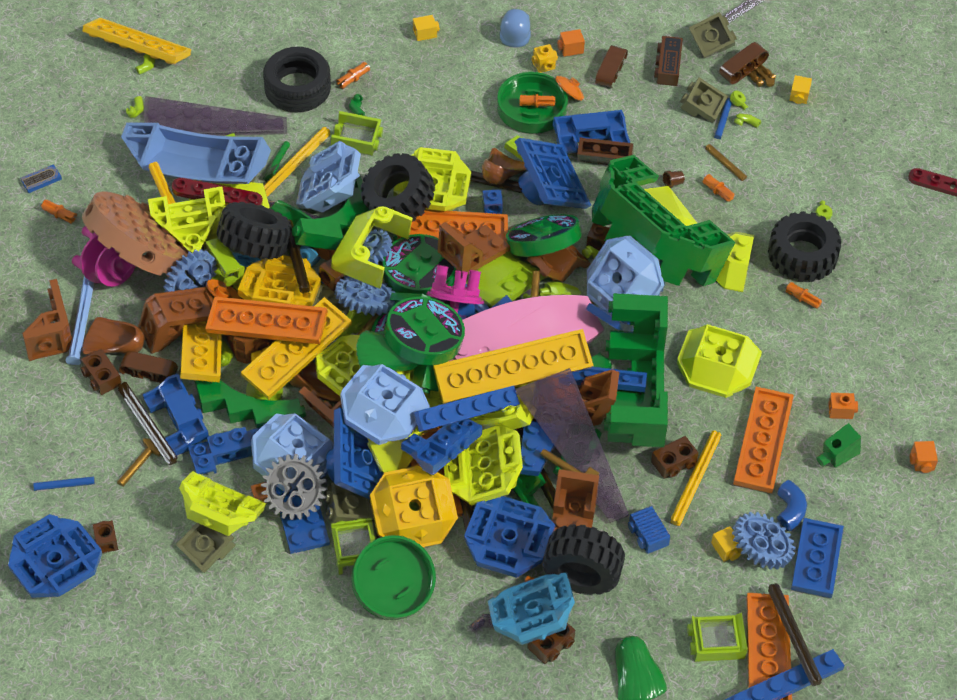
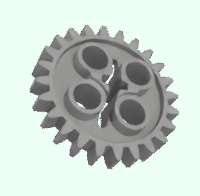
(279, 475)

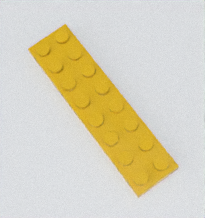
(512, 366)

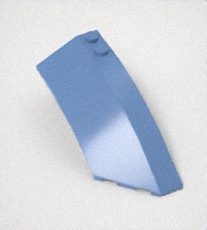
(196, 154)

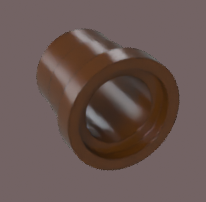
(673, 178)

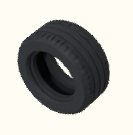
(301, 97)

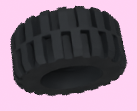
(391, 172)
(254, 230)
(799, 263)
(586, 556)

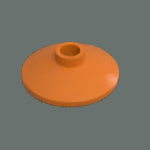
(570, 86)
(219, 289)

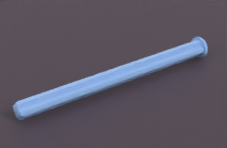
(80, 323)

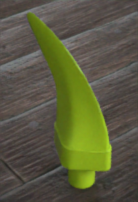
(559, 288)

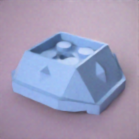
(329, 178)
(626, 257)
(381, 404)
(290, 436)

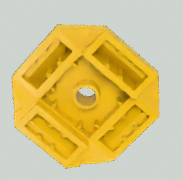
(276, 282)
(432, 494)

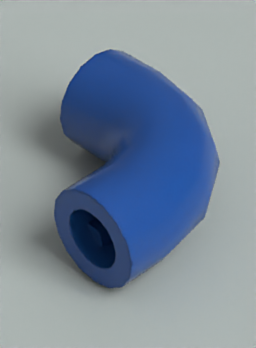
(795, 507)

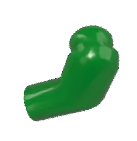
(355, 105)

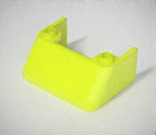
(353, 258)

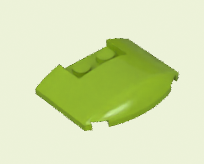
(505, 276)

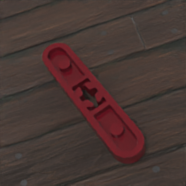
(933, 181)
(195, 190)

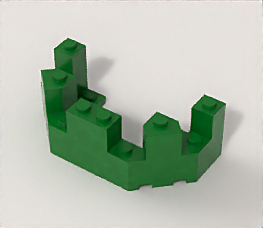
(639, 215)
(635, 415)

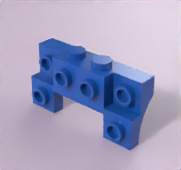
(596, 125)
(182, 411)
(442, 445)
(221, 449)

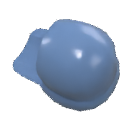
(515, 28)

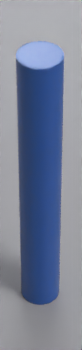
(723, 118)
(64, 483)

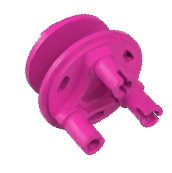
(101, 263)
(458, 292)

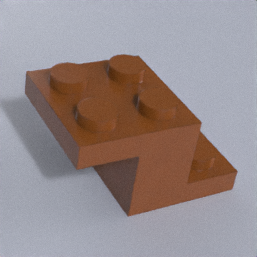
(559, 264)

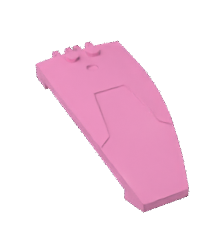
(527, 321)

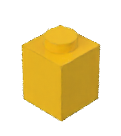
(425, 27)
(800, 89)
(725, 546)

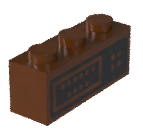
(668, 61)
(602, 151)

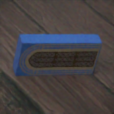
(41, 178)

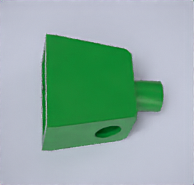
(840, 447)

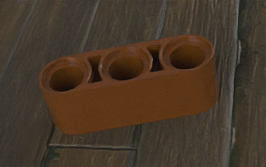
(743, 63)
(610, 66)
(147, 366)

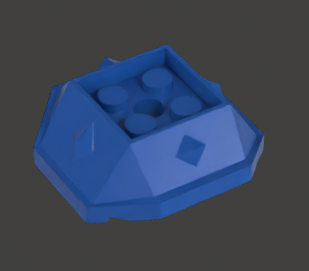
(504, 519)
(49, 541)

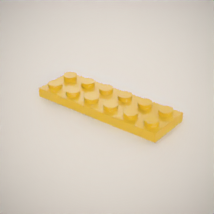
(136, 40)
(200, 353)
(287, 358)

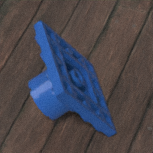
(549, 175)
(351, 461)

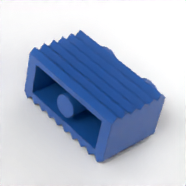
(648, 529)

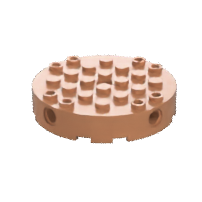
(132, 231)

